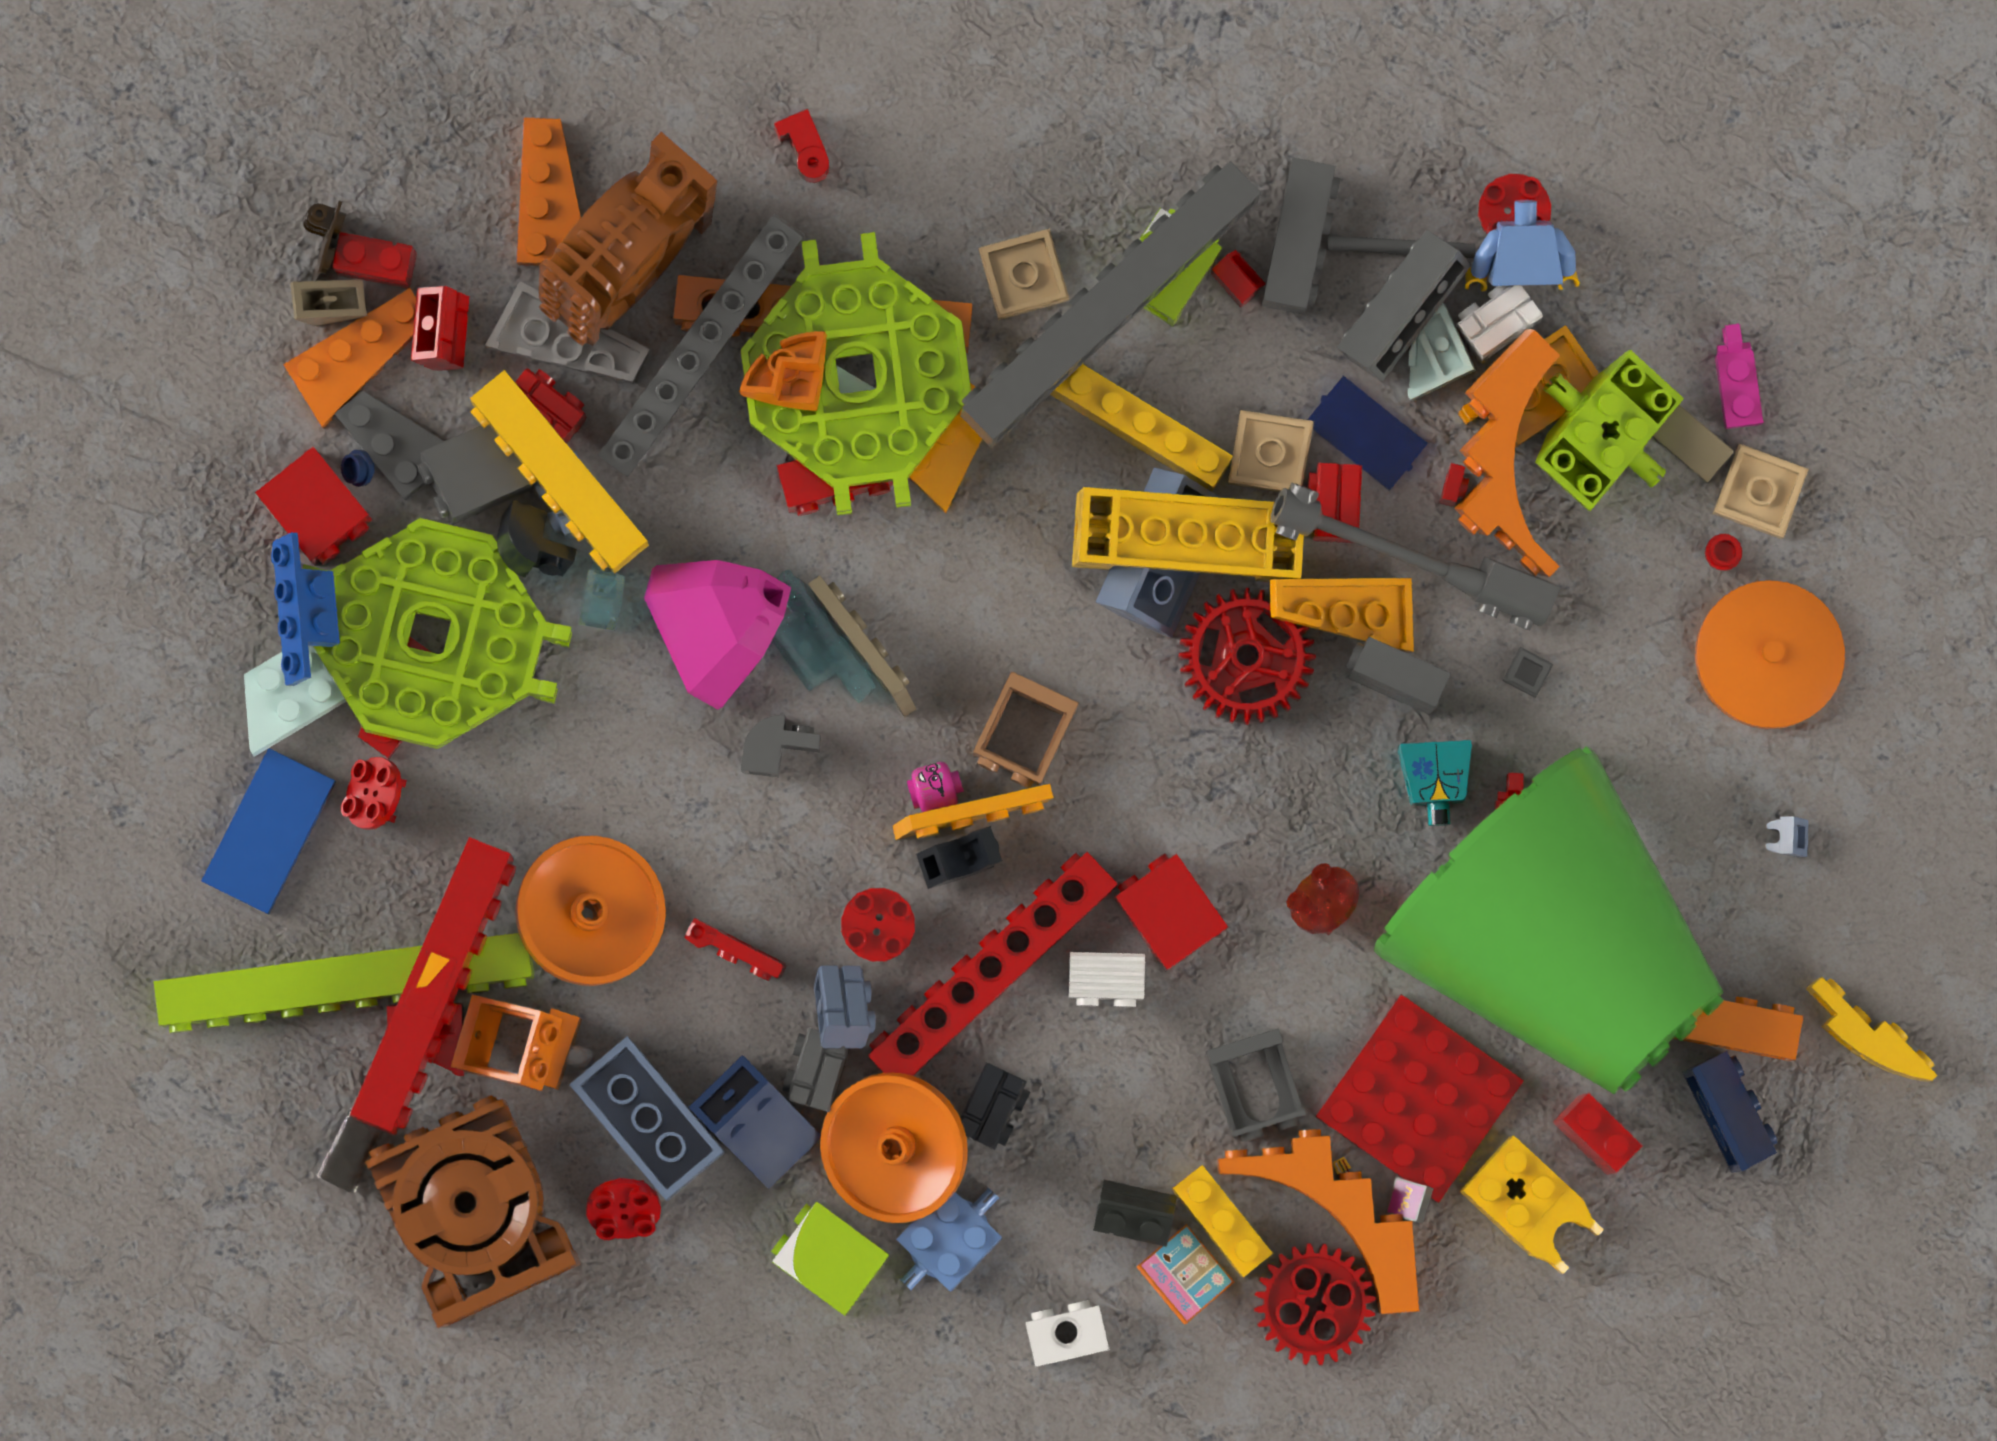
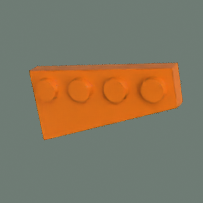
(546, 191)
(348, 359)

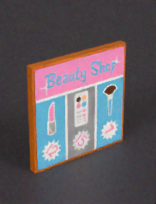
(1185, 1274)

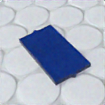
(1366, 433)

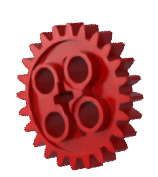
(1345, 1318)

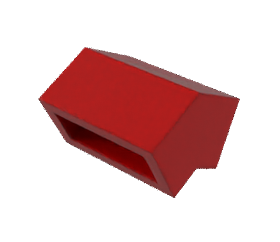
(1237, 278)

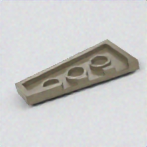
(869, 651)

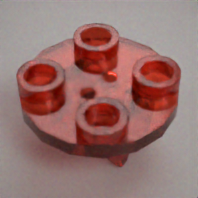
(1337, 901)

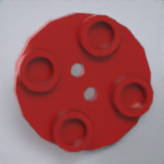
(1502, 195)
(373, 793)
(895, 927)
(620, 1197)

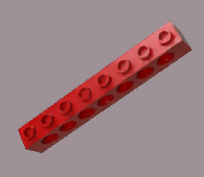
(1095, 885)

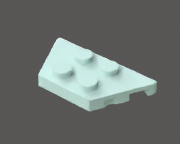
(281, 710)

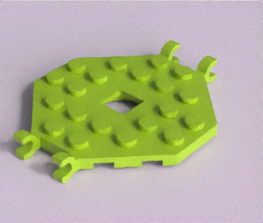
(916, 366)
(488, 647)

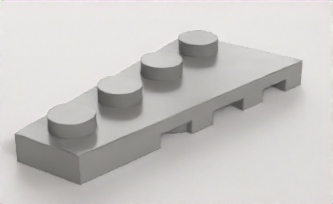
(531, 334)

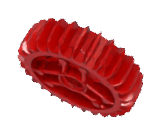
(1227, 676)

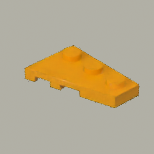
(947, 462)

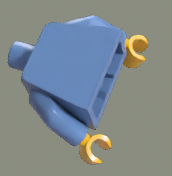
(1524, 253)

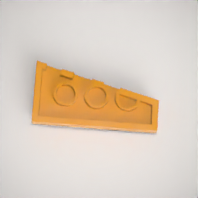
(1349, 607)
(963, 814)

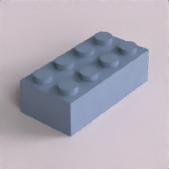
(647, 1118)

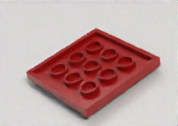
(1419, 1098)

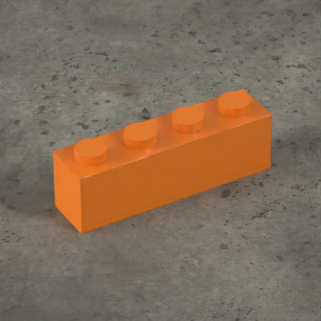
(1750, 1029)

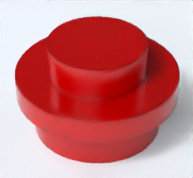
(1723, 552)

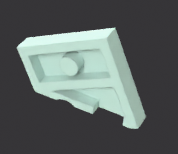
(1437, 356)

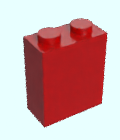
(315, 505)
(1170, 910)
(1597, 1134)

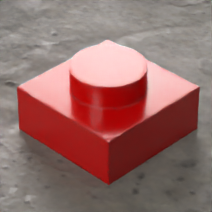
(1454, 485)

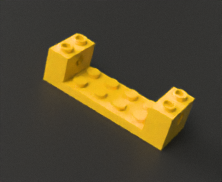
(1182, 534)

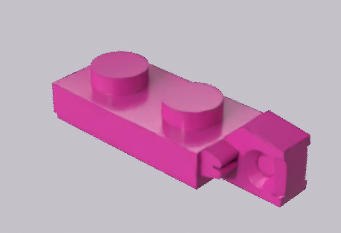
(1737, 380)

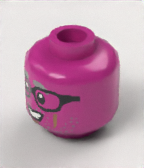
(934, 787)

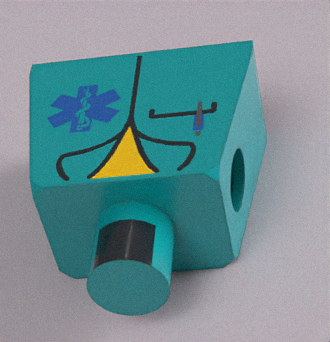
(1436, 776)

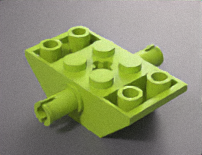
(1631, 404)

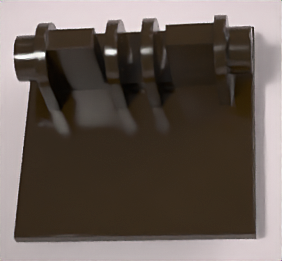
(325, 222)

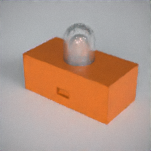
(566, 1051)

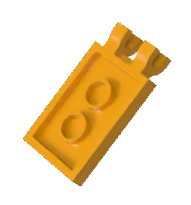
(1542, 408)

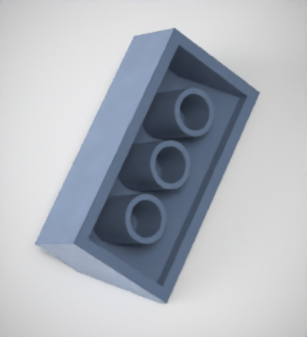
(1153, 595)

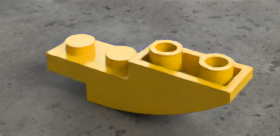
(1880, 1046)

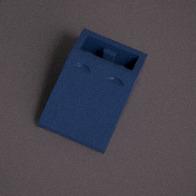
(755, 1122)

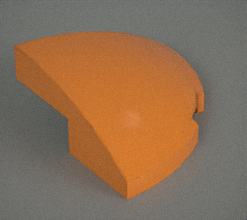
(791, 374)

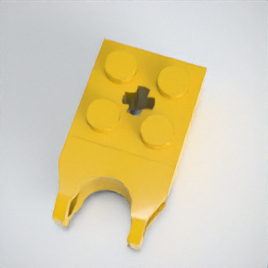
(1538, 1212)

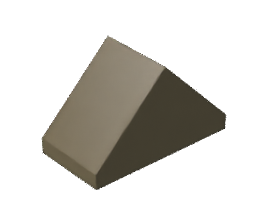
(328, 301)

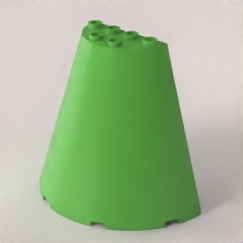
(1560, 930)

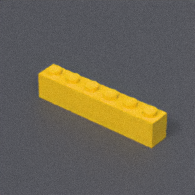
(1144, 426)
(559, 472)

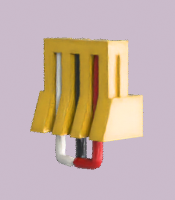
(1341, 1165)

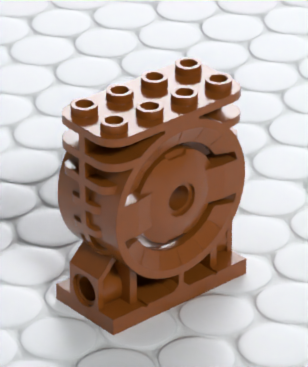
(626, 242)
(483, 1132)

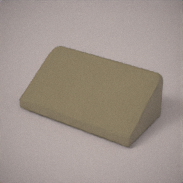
(1693, 443)

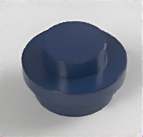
(357, 468)

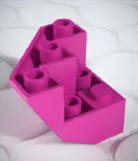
(715, 622)

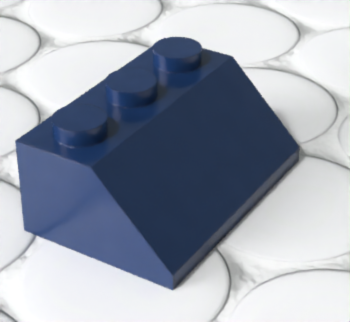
(1731, 1111)

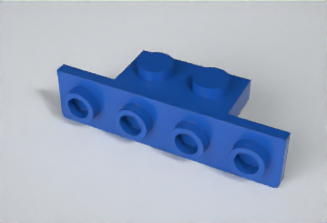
(304, 609)

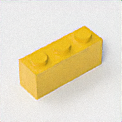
(1222, 1221)

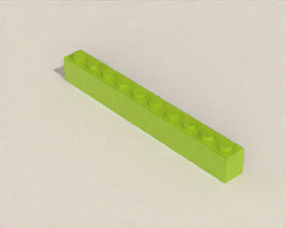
(322, 984)

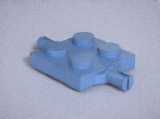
(950, 1240)

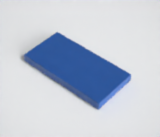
(268, 831)

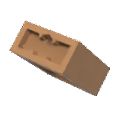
(1039, 695)

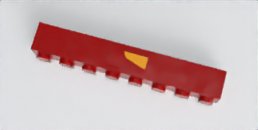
(433, 986)

